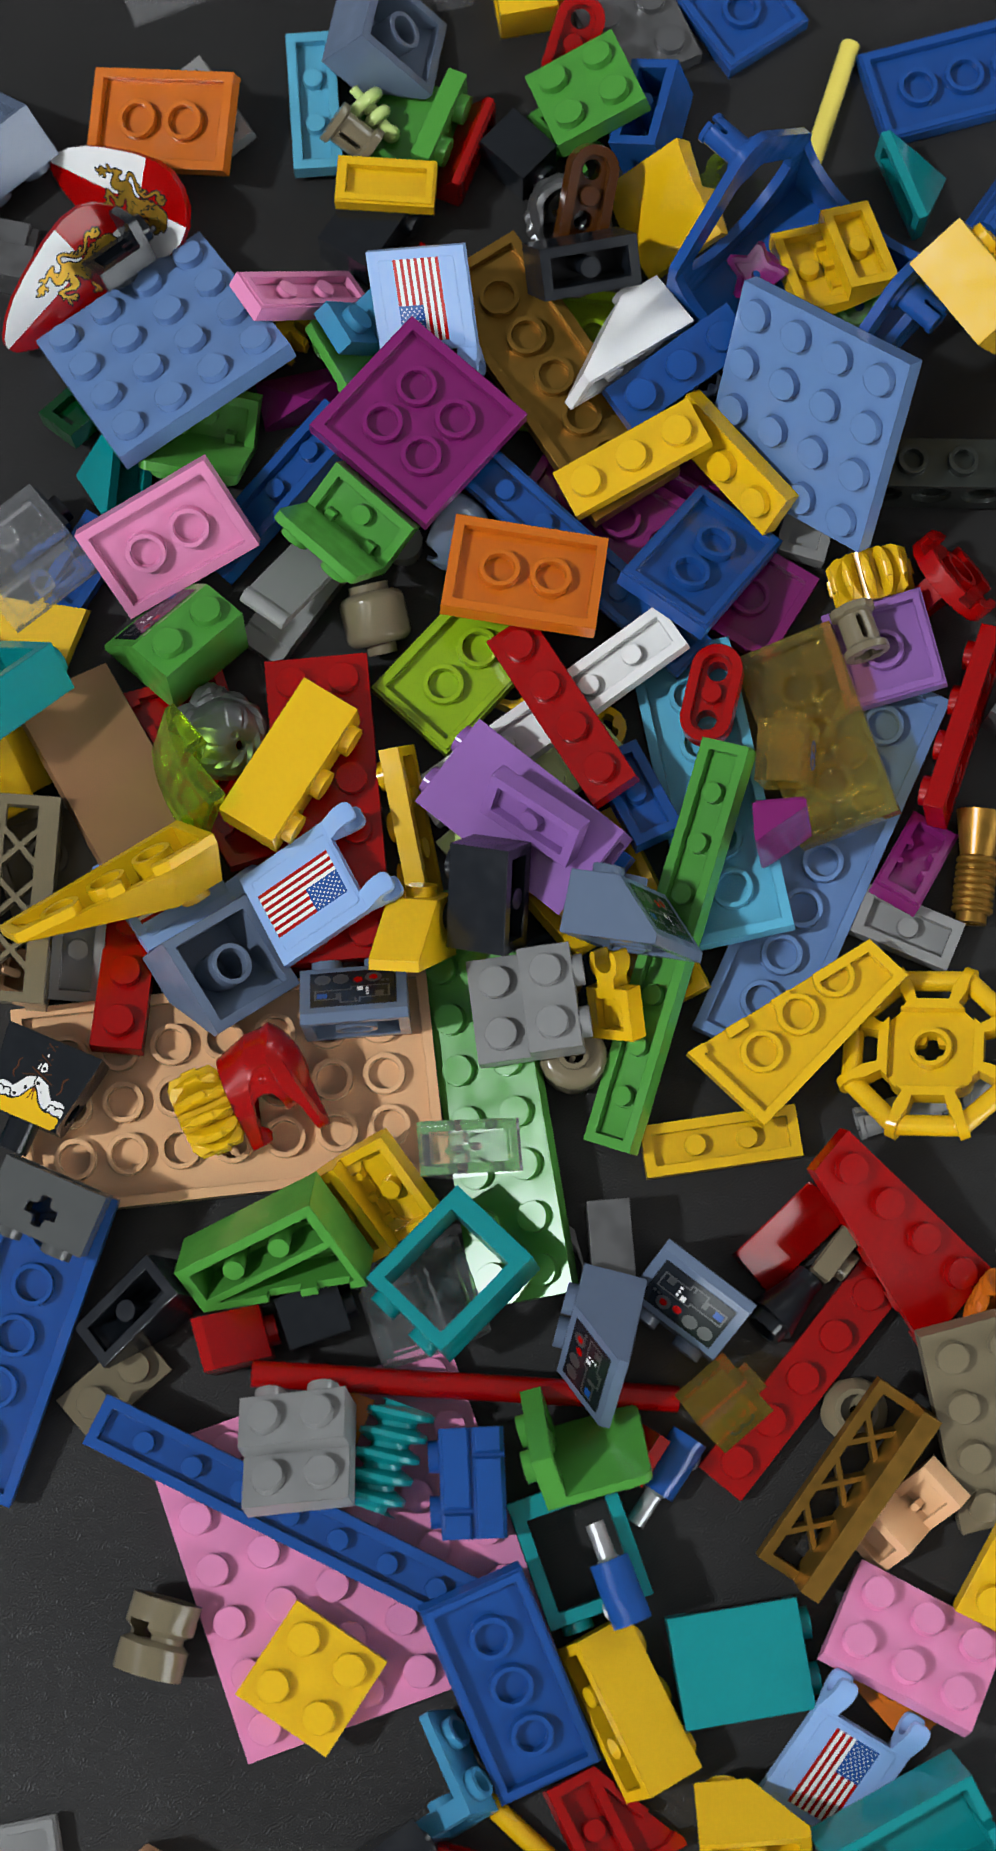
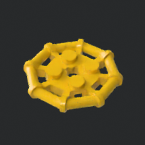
(910, 1074)

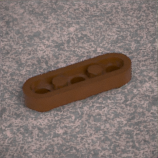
(591, 194)

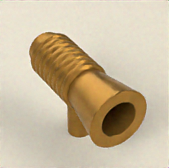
(975, 865)

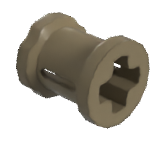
(351, 133)
(859, 631)

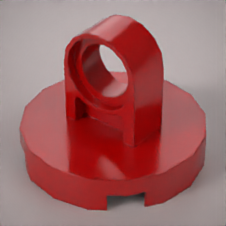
(951, 579)

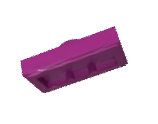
(913, 864)

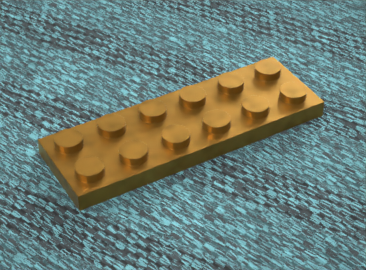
(534, 359)

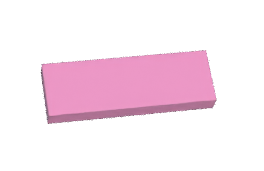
(292, 293)

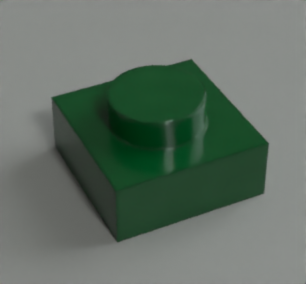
(68, 419)

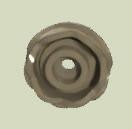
(842, 1397)

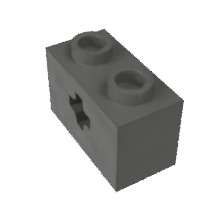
(77, 1204)

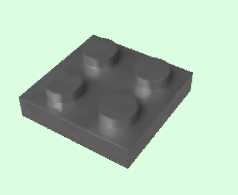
(648, 30)

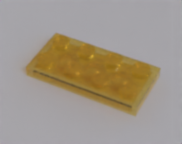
(813, 677)

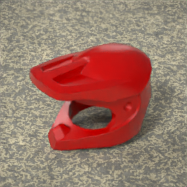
(267, 1064)

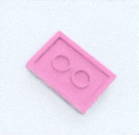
(167, 537)
(911, 1648)

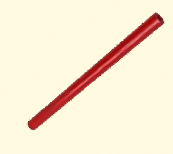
(450, 1384)

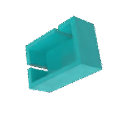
(914, 1814)

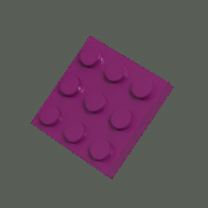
(418, 422)

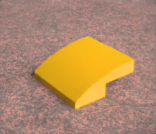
(662, 203)
(836, 260)
(379, 1191)

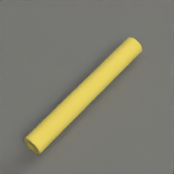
(833, 96)

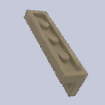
(44, 883)

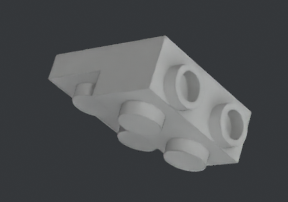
(528, 1005)
(297, 1449)

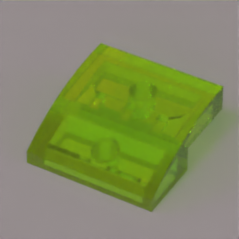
(182, 780)

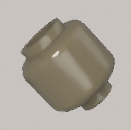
(375, 618)
(580, 1076)

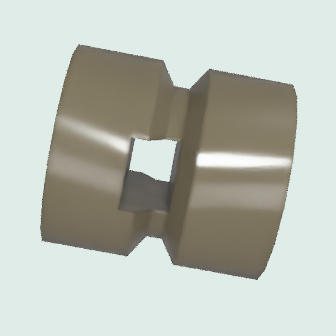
(157, 1637)

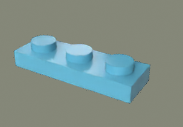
(312, 104)

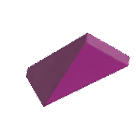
(293, 398)

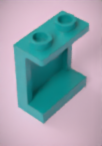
(742, 1663)

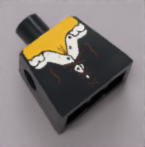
(42, 1085)

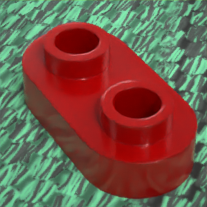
(565, 36)
(709, 697)

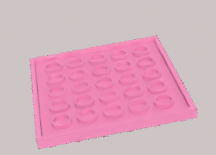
(253, 1581)

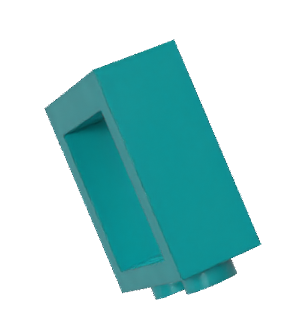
(30, 681)
(518, 1271)
(579, 1616)

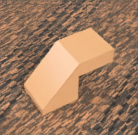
(916, 1507)

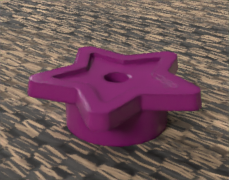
(759, 260)

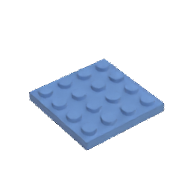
(163, 351)
(818, 406)

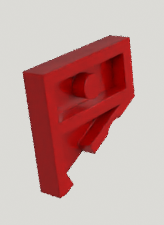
(599, 1819)

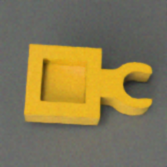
(613, 1002)

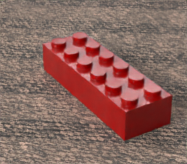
(353, 782)

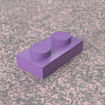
(534, 816)

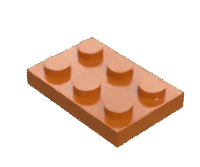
(167, 115)
(524, 576)

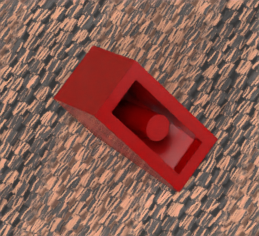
(235, 1338)

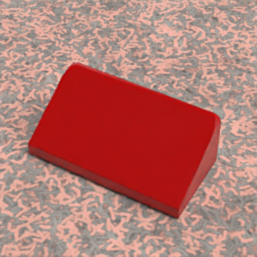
(464, 159)
(787, 1237)

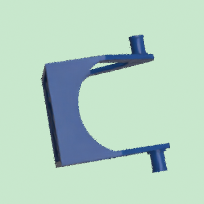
(787, 203)

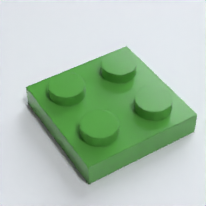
(587, 93)

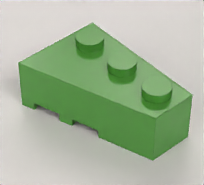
(275, 1248)

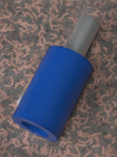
(668, 1475)
(616, 1581)

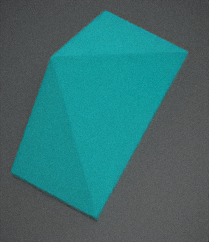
(911, 181)
(108, 479)

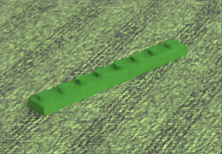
(690, 885)

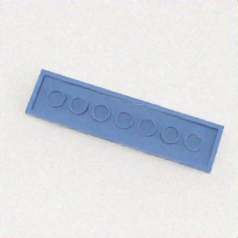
(824, 881)

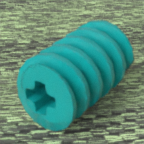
(388, 1454)

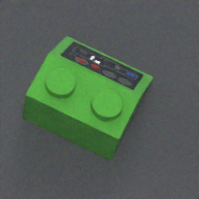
(181, 642)

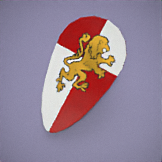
(133, 184)
(54, 280)

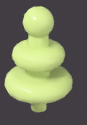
(376, 116)

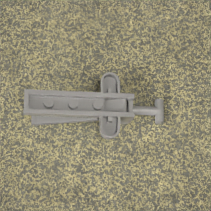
(294, 596)

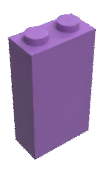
(458, 789)

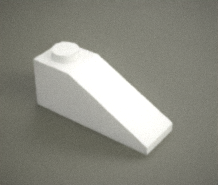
(636, 328)

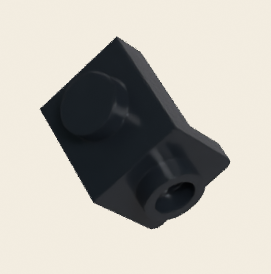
(123, 258)

